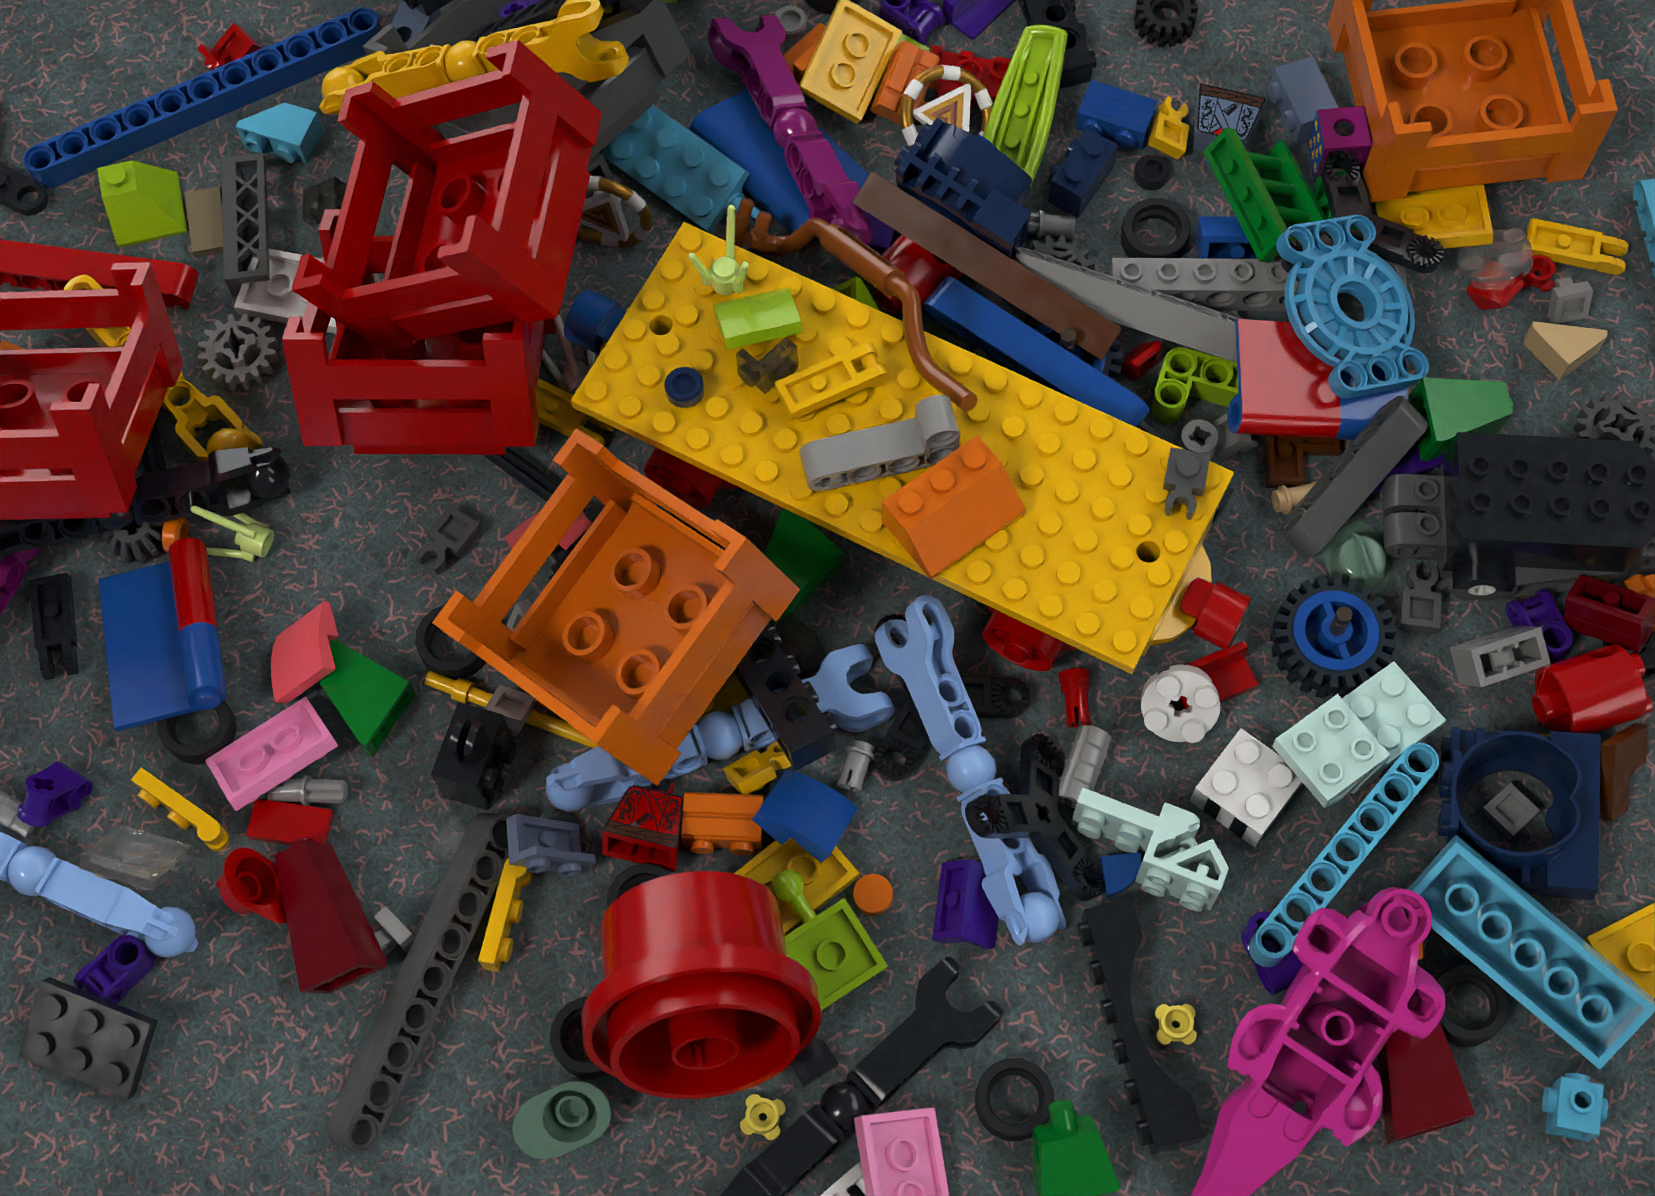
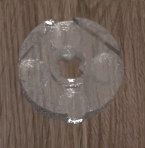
(1513, 258)

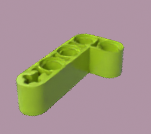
(1193, 382)

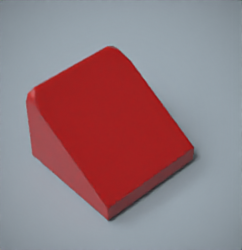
(1494, 298)
(1141, 359)

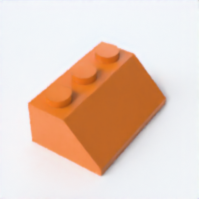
(952, 507)

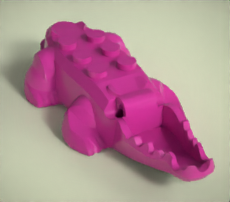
(1322, 1040)

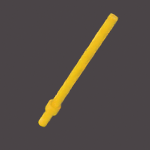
(465, 691)

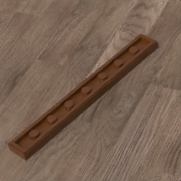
(986, 264)

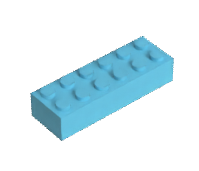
(1531, 953)

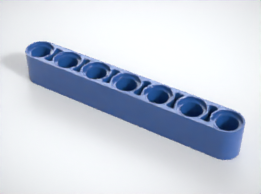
(1029, 351)

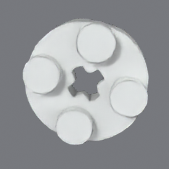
(1189, 723)

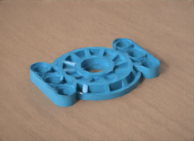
(1327, 332)

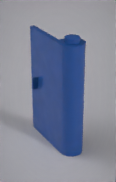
(745, 138)

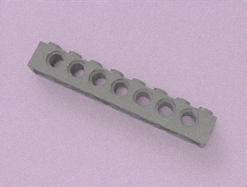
(1222, 282)

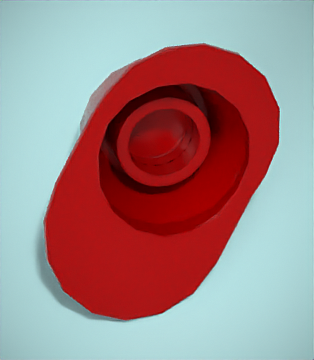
(252, 885)

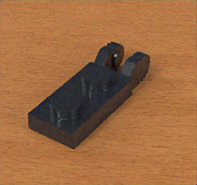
(54, 622)

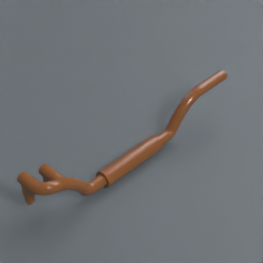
(869, 266)

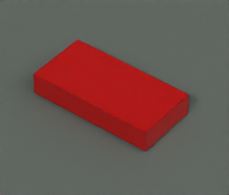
(287, 822)

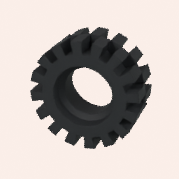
(1165, 30)

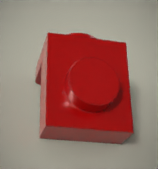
(231, 46)

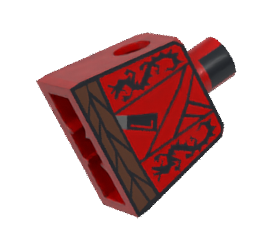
(646, 826)

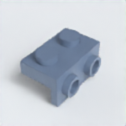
(546, 846)

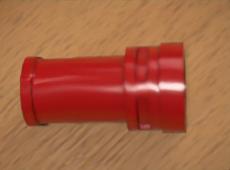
(1074, 687)

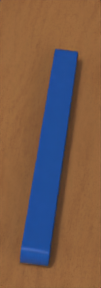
(201, 99)

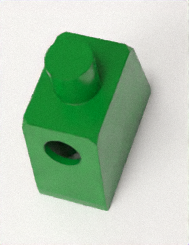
(1070, 1156)

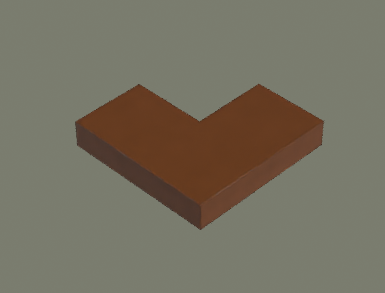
(1286, 458)
(1618, 759)

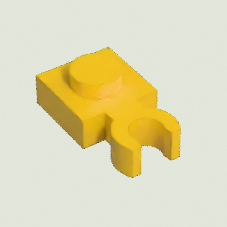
(1168, 131)
(756, 769)

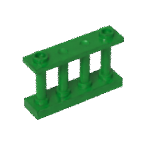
(1251, 194)

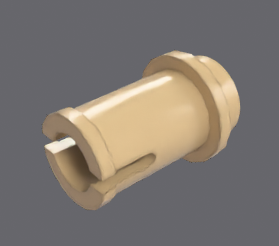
(1286, 499)

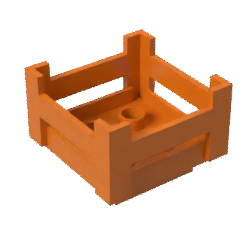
(1470, 93)
(634, 618)

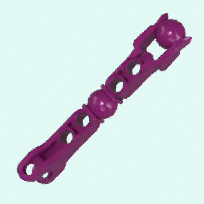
(782, 105)

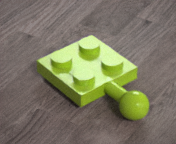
(828, 944)

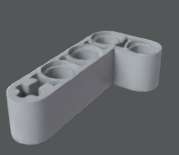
(883, 448)

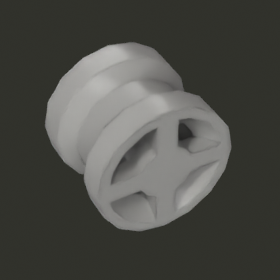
(1200, 429)

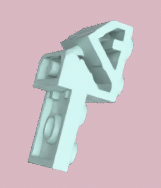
(1358, 736)
(1167, 867)

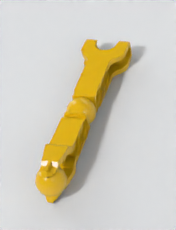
(559, 43)

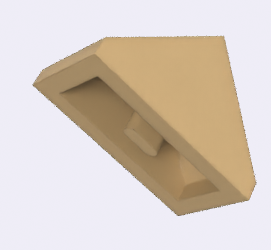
(1563, 346)

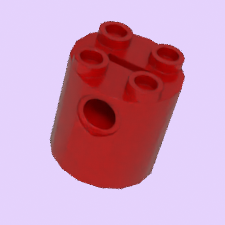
(921, 269)
(1591, 691)

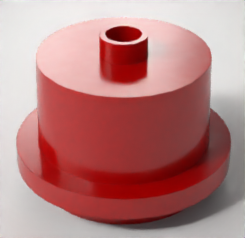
(697, 988)

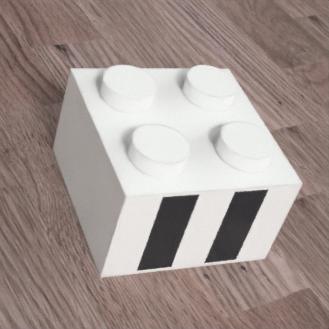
(1246, 788)

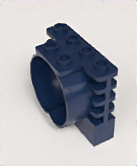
(967, 184)
(1570, 770)

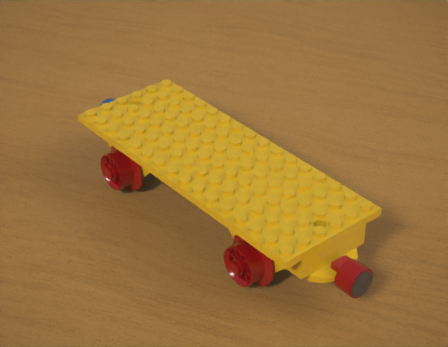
(1078, 570)

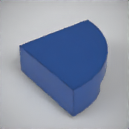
(1119, 872)

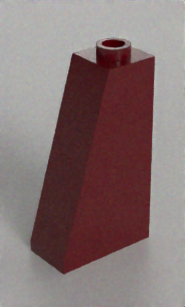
(324, 919)
(1420, 1085)

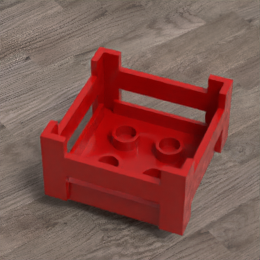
(482, 214)
(435, 397)
(82, 415)

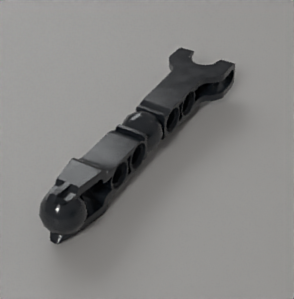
(169, 496)
(869, 1085)

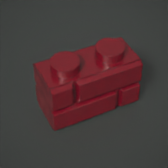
(1610, 613)

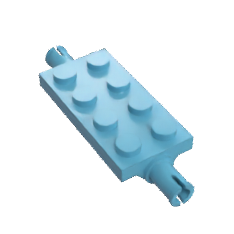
(679, 168)

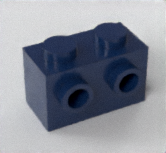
(1082, 172)

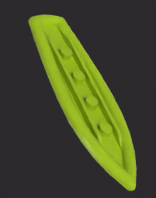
(1028, 97)

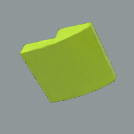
(757, 318)

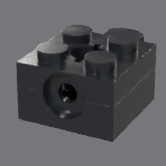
(474, 756)

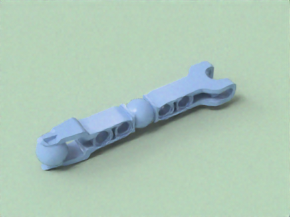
(955, 732)
(603, 779)
(118, 908)

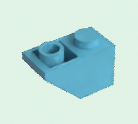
(283, 131)

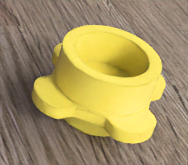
(1184, 1015)
(757, 1106)

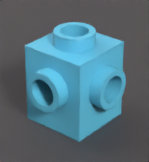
(1574, 1107)

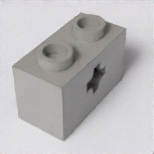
(1500, 655)

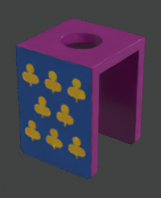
(1325, 139)

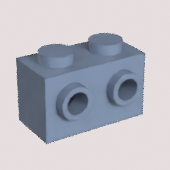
(1299, 93)

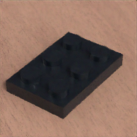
(88, 1038)

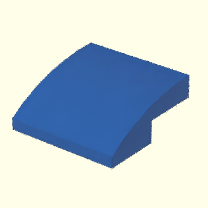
(805, 812)

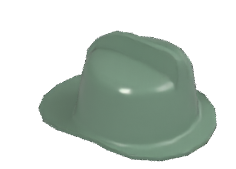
(1357, 555)
(561, 1120)

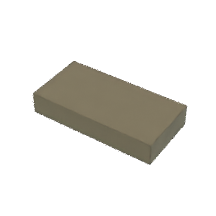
(205, 221)

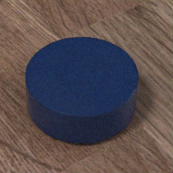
(684, 387)

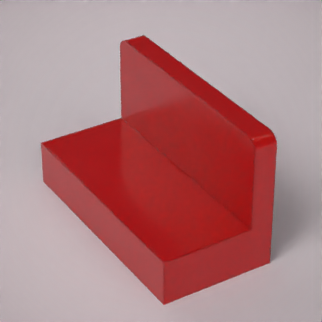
(1228, 672)

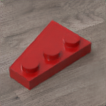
(986, 70)

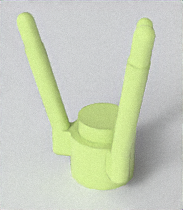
(724, 273)
(252, 537)

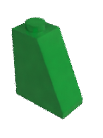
(1458, 407)
(802, 555)
(366, 695)

